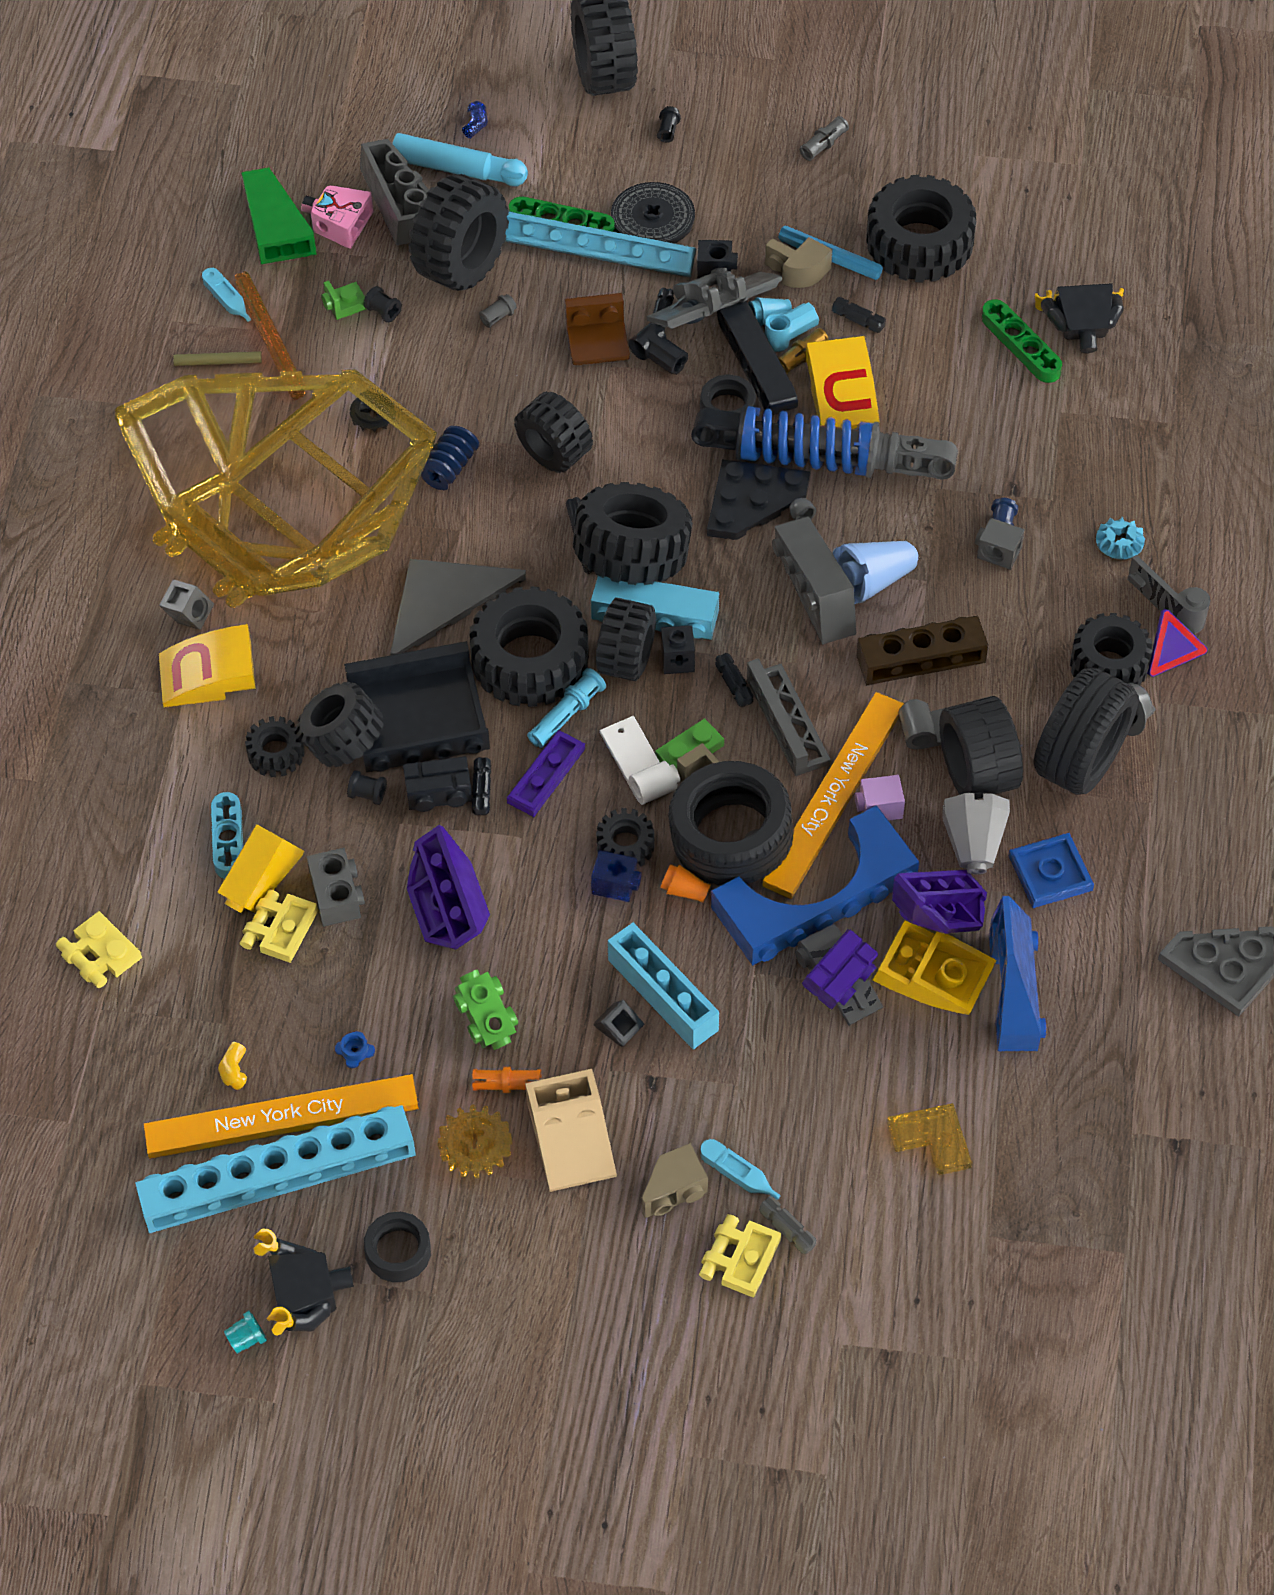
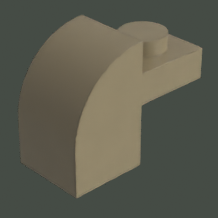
(801, 266)

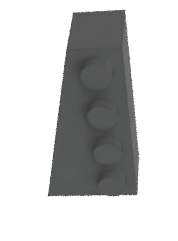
(393, 187)
(817, 579)

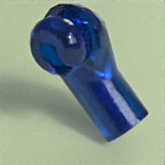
(479, 119)

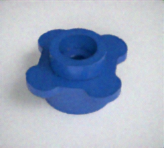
(354, 1040)

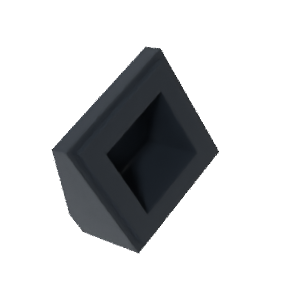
(619, 1023)

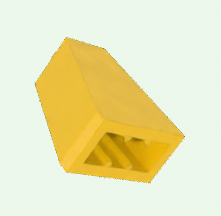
(258, 869)

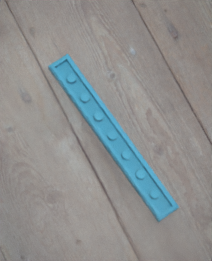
(600, 244)

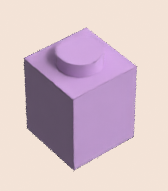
(885, 793)

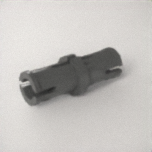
(834, 129)

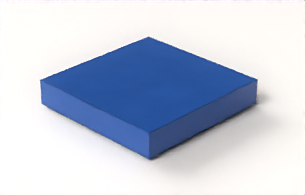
(1051, 870)

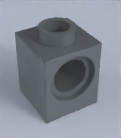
(999, 543)
(186, 604)

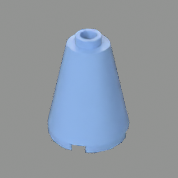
(875, 565)

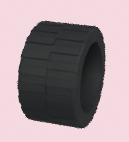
(981, 747)

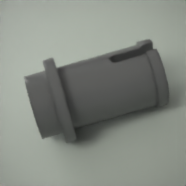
(503, 306)

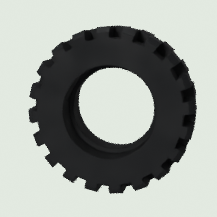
(604, 45)
(925, 202)
(458, 232)
(632, 533)
(528, 614)

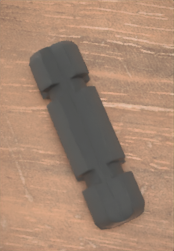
(787, 1225)

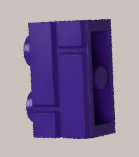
(840, 969)

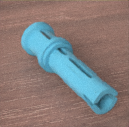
(574, 699)

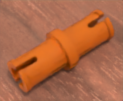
(504, 1079)

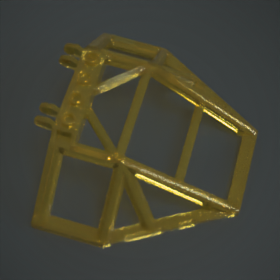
(210, 538)

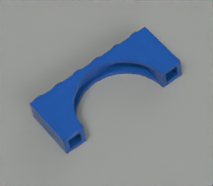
(767, 926)

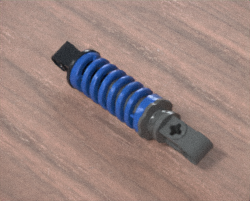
(862, 447)

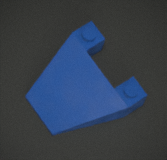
(1018, 1008)

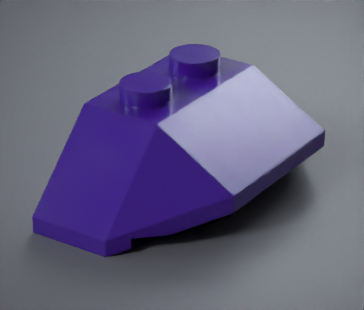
(445, 891)
(940, 900)

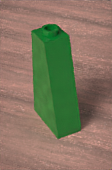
(275, 219)

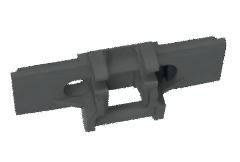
(699, 301)

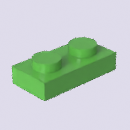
(700, 733)

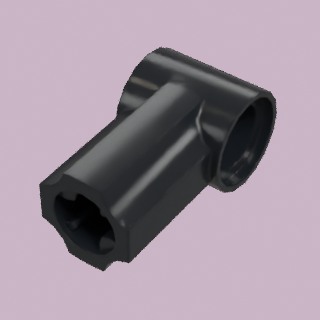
(653, 344)

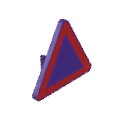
(1173, 645)

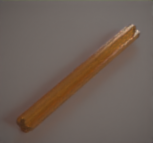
(266, 327)

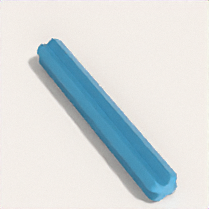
(839, 256)

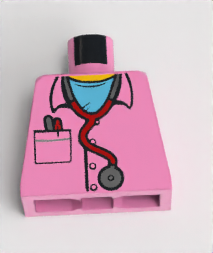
(339, 213)

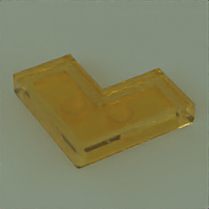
(936, 1128)

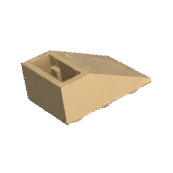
(570, 1130)

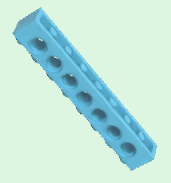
(266, 1183)

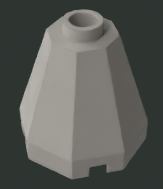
(975, 829)

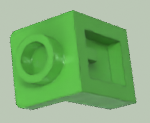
(343, 300)

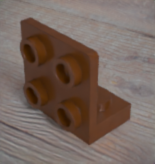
(596, 329)

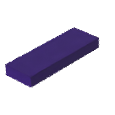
(546, 773)

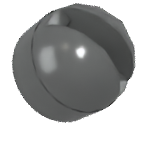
(802, 508)

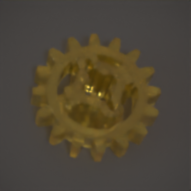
(458, 1136)

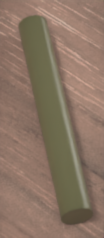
(217, 358)

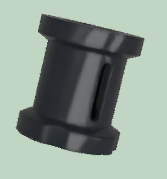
(382, 304)
(366, 787)

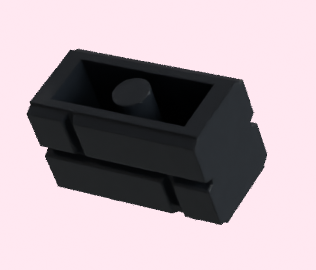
(437, 783)

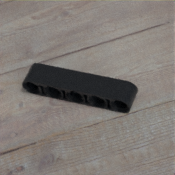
(757, 358)

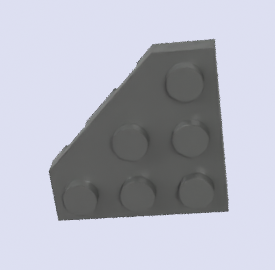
(1224, 963)

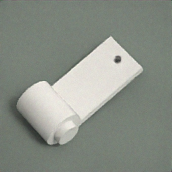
(638, 762)

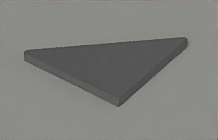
(443, 595)

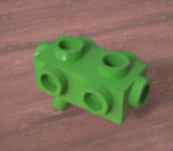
(481, 1001)

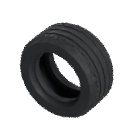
(1085, 730)
(731, 785)

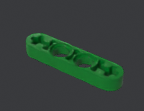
(562, 213)
(1025, 338)

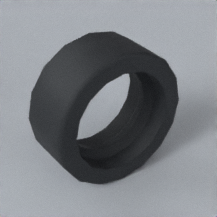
(727, 385)
(397, 1222)

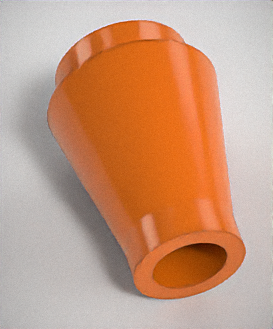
(684, 884)

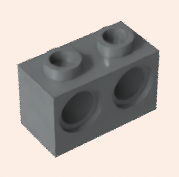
(335, 886)

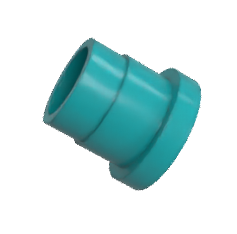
(245, 1333)

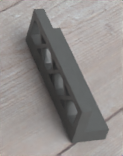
(781, 721)

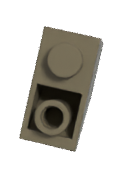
(675, 1180)

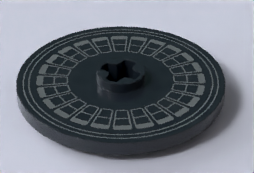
(669, 210)

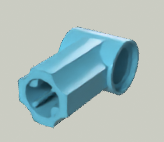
(783, 327)

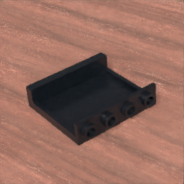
(425, 705)

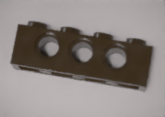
(922, 650)

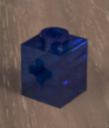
(615, 876)

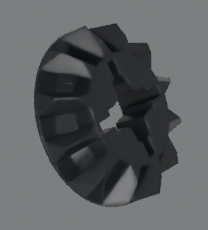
(361, 416)

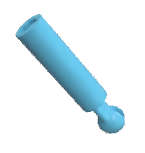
(460, 160)

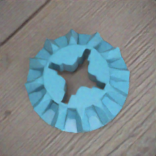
(1124, 547)

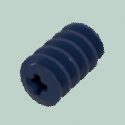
(449, 456)

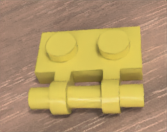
(287, 929)
(106, 943)
(749, 1260)

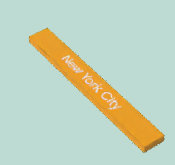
(834, 793)
(277, 1116)

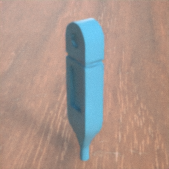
(224, 292)
(735, 1168)

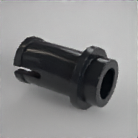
(669, 119)

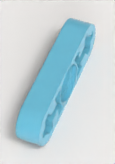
(219, 825)

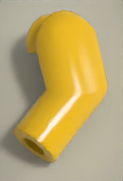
(229, 1067)

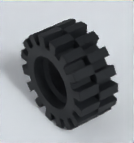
(276, 761)
(626, 824)

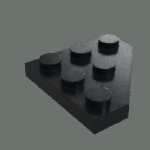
(752, 496)

